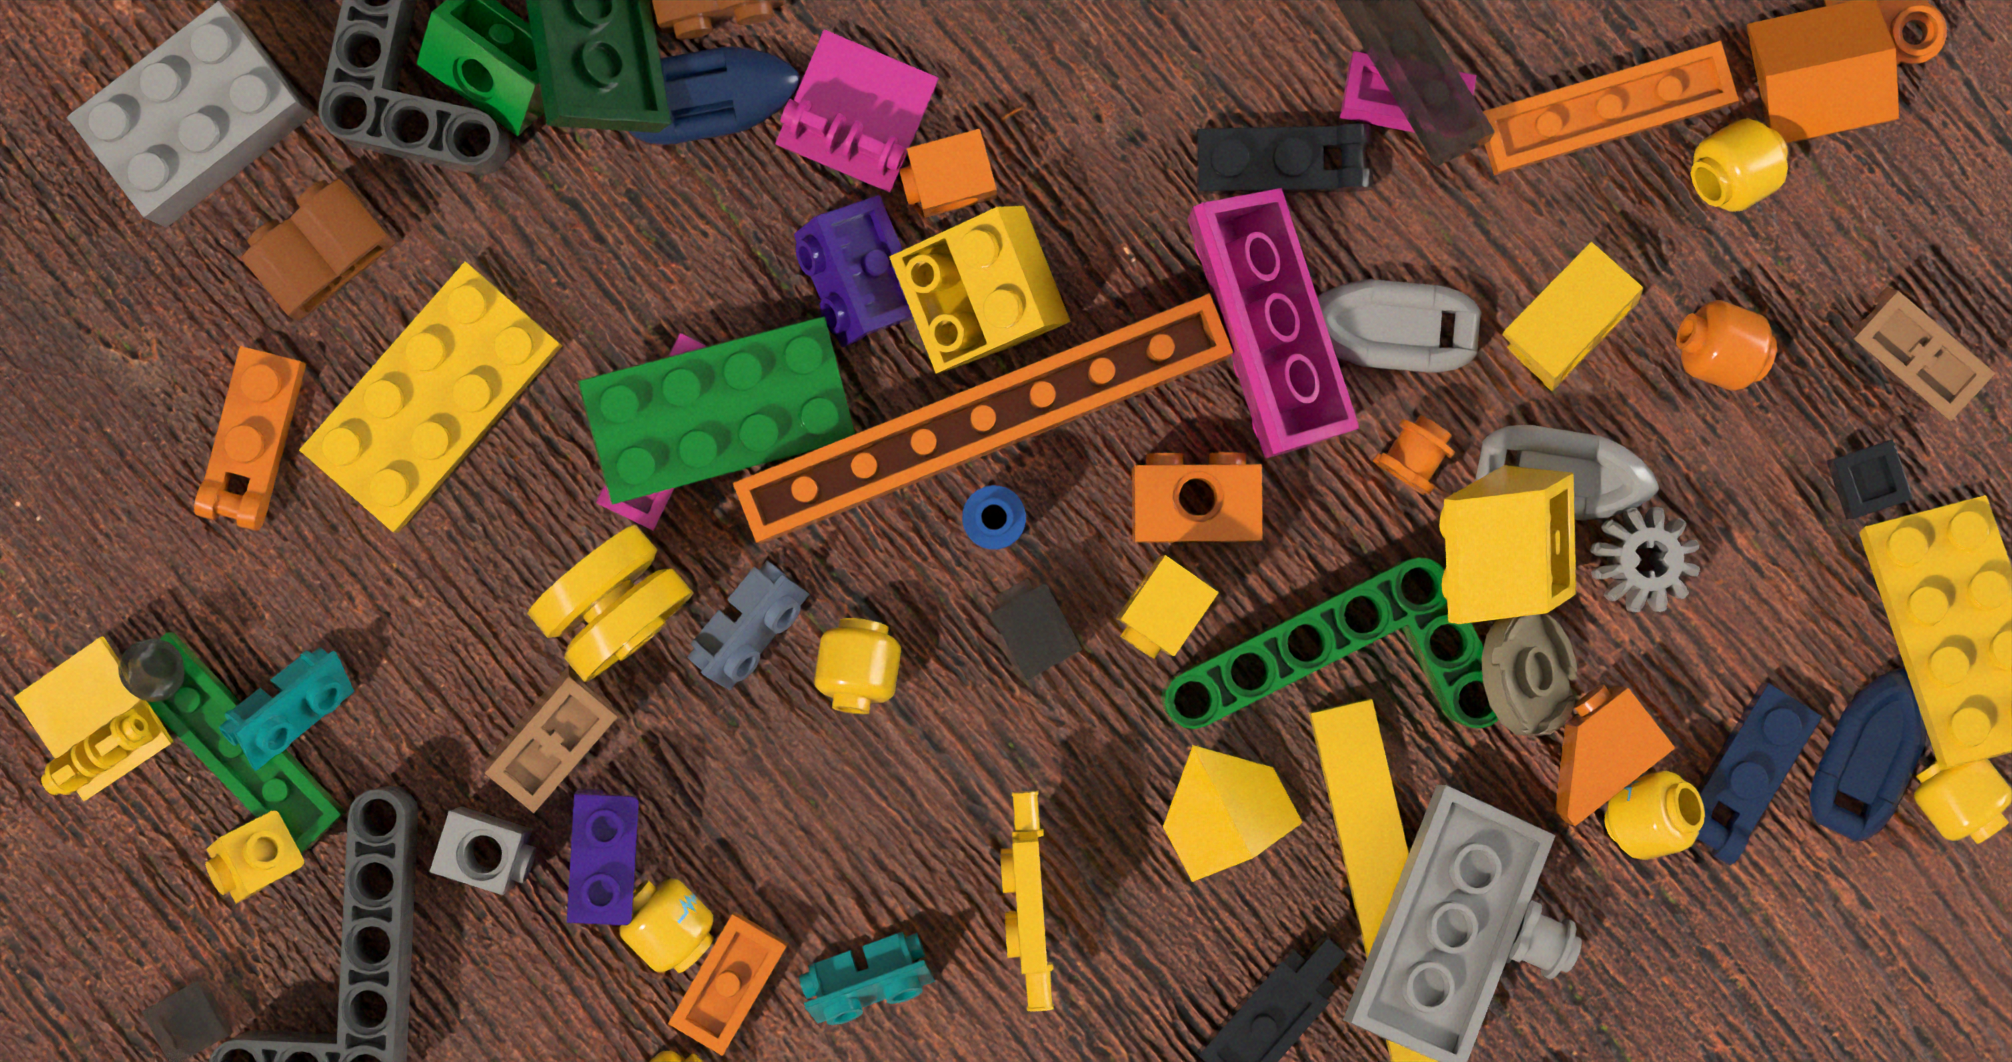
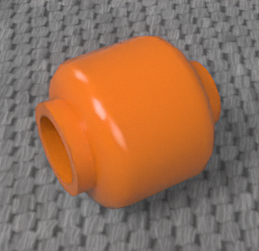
(1726, 345)

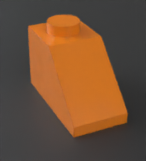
(1605, 750)

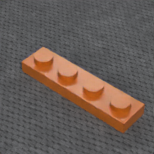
(1609, 107)

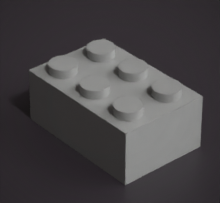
(190, 115)

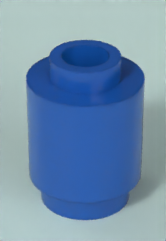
(1001, 537)

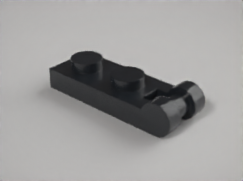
(1282, 158)

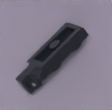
(1277, 1007)

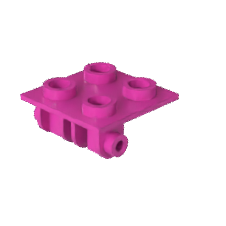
(856, 111)

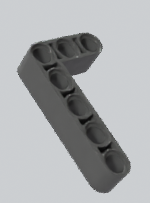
(391, 109)
(359, 968)

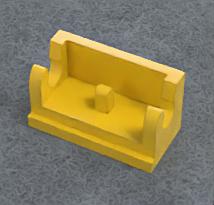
(1572, 316)

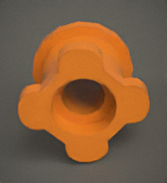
(1416, 453)

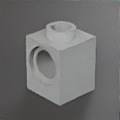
(456, 851)

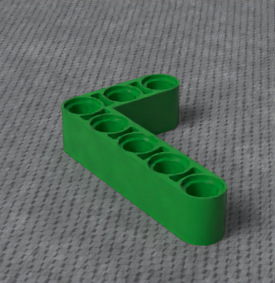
(1337, 641)

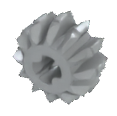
(1666, 558)

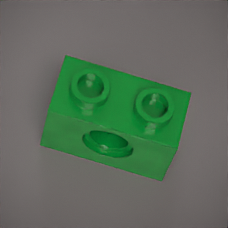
(486, 59)

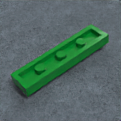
(277, 786)

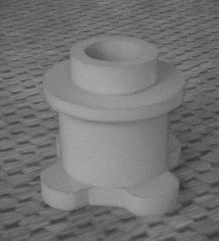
(1546, 942)

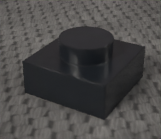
(1869, 479)

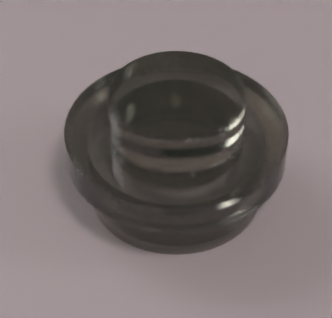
(151, 670)

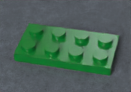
(716, 409)

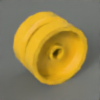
(604, 596)

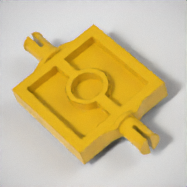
(1026, 926)

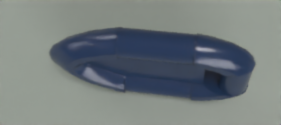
(721, 93)
(1870, 757)

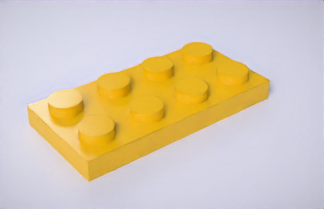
(430, 398)
(1952, 620)

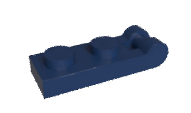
(1752, 767)

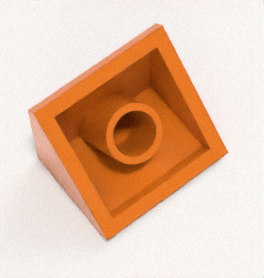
(1825, 70)

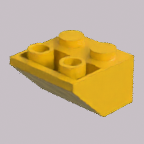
(979, 287)
(1509, 545)

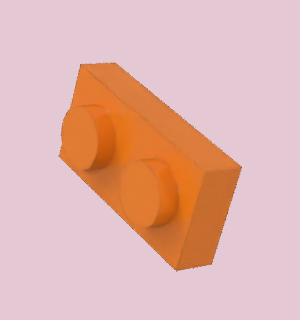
(728, 983)

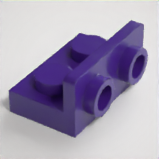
(852, 269)
(602, 858)

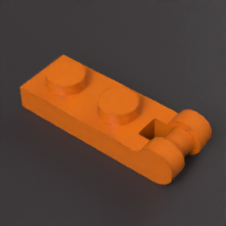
(250, 437)

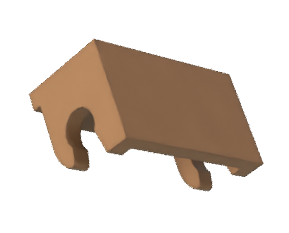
(1921, 353)
(550, 740)

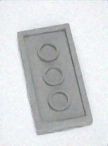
(1449, 927)

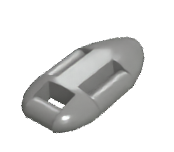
(1400, 325)
(1605, 472)

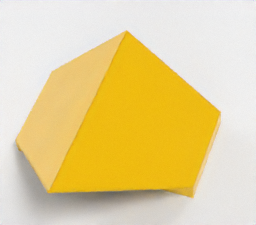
(1226, 812)

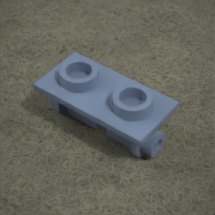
(732, 649)

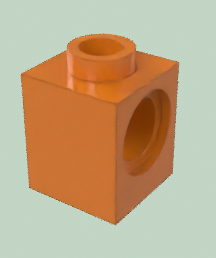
(949, 174)

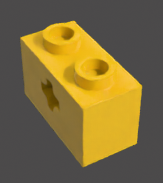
(1165, 608)

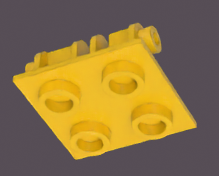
(90, 723)

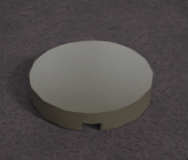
(1529, 674)

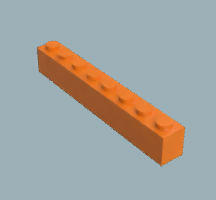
(983, 419)

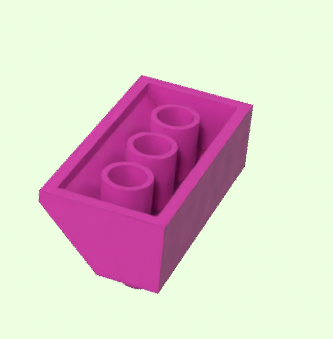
(1272, 321)

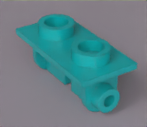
(308, 692)
(845, 991)

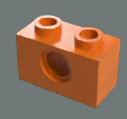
(1235, 506)

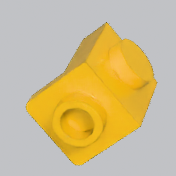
(253, 857)

